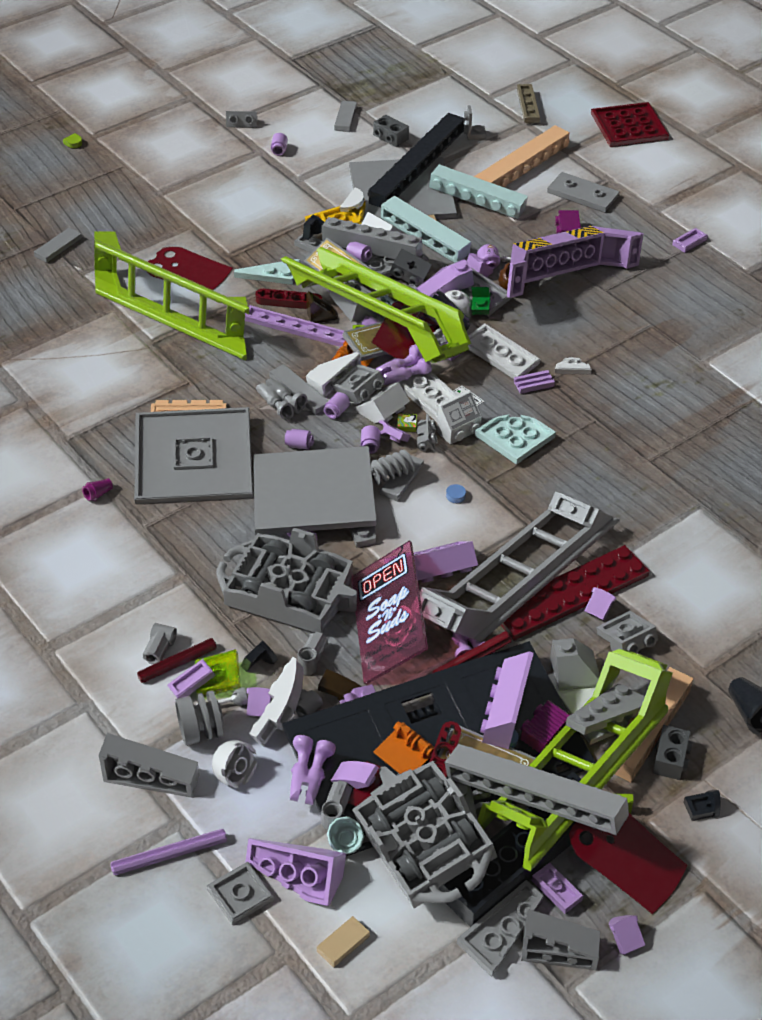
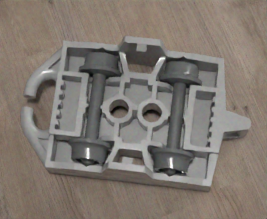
(302, 582)
(454, 838)

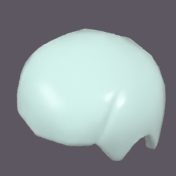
(345, 835)

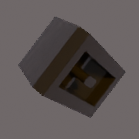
(318, 309)

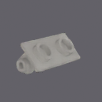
(241, 118)
(426, 434)

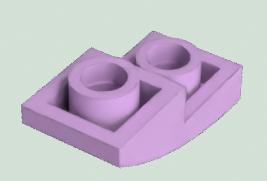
(356, 773)

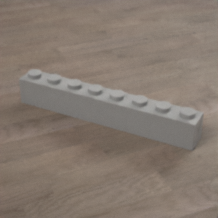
(538, 789)

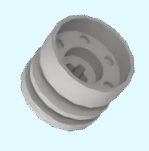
(199, 717)

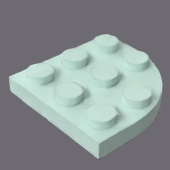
(515, 436)

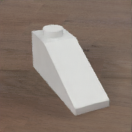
(327, 373)

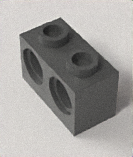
(391, 130)
(671, 752)

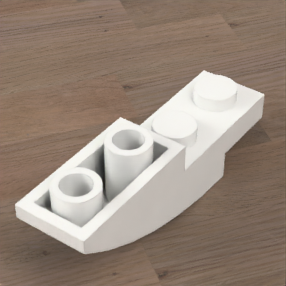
(285, 698)

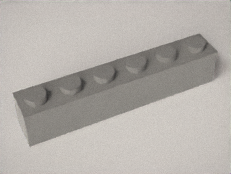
(382, 241)

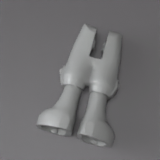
(280, 398)

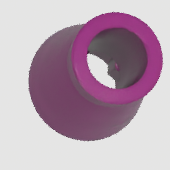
(96, 489)

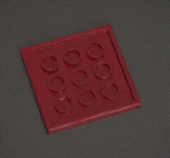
(629, 124)

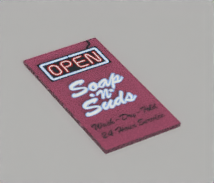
(389, 613)

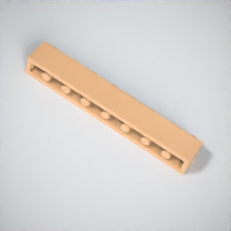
(526, 157)

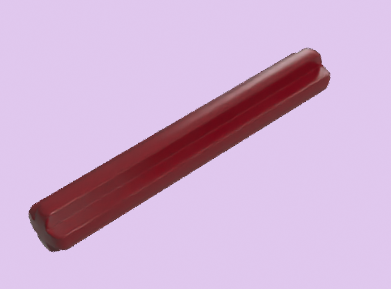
(482, 650)
(176, 660)

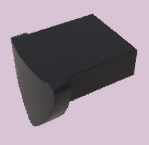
(312, 227)
(261, 651)
(703, 805)

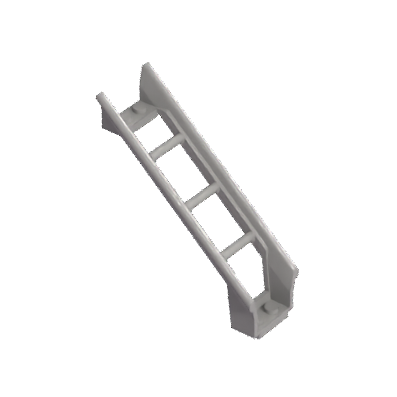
(479, 623)

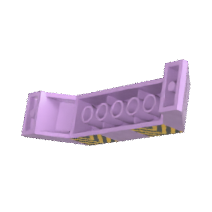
(571, 252)

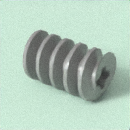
(392, 464)

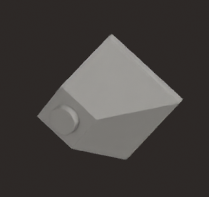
(573, 664)

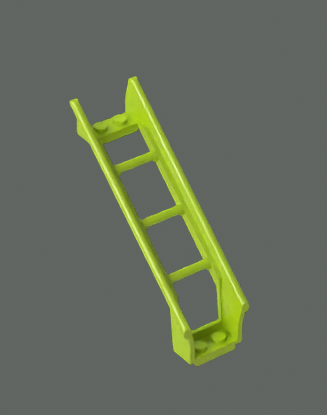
(108, 285)
(448, 317)
(653, 709)

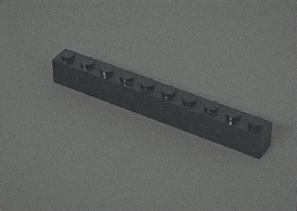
(416, 160)

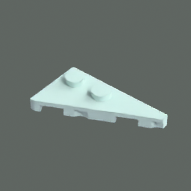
(272, 272)

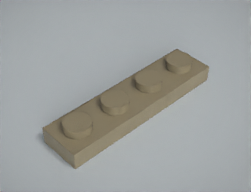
(528, 103)

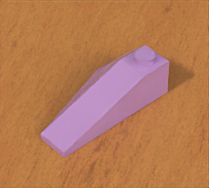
(449, 278)
(304, 869)

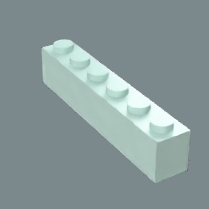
(478, 191)
(421, 225)

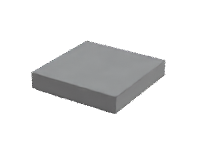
(240, 893)

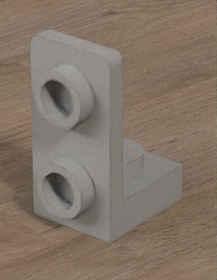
(473, 132)

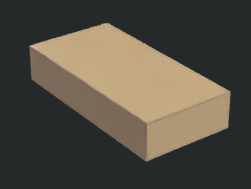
(343, 941)

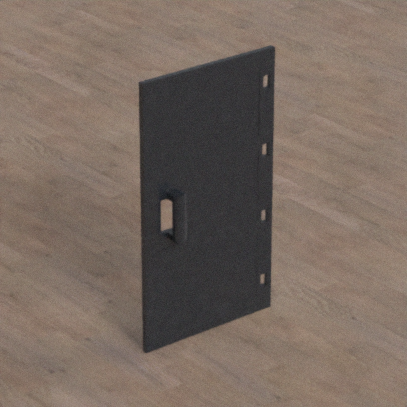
(458, 696)

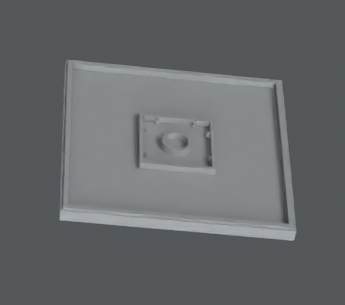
(418, 194)
(193, 455)
(313, 490)

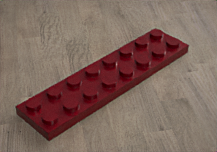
(574, 589)

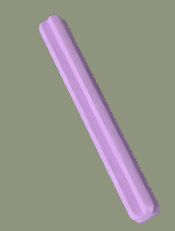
(168, 851)

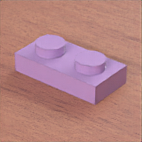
(557, 888)

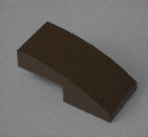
(336, 684)

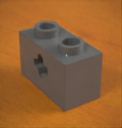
(410, 268)

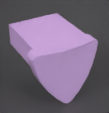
(479, 265)
(600, 603)
(257, 701)
(626, 933)

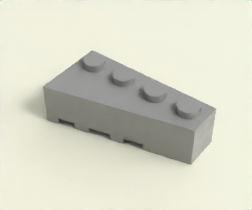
(146, 767)

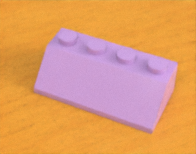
(445, 560)
(506, 701)

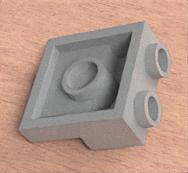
(359, 383)
(628, 632)

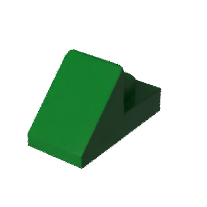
(481, 300)

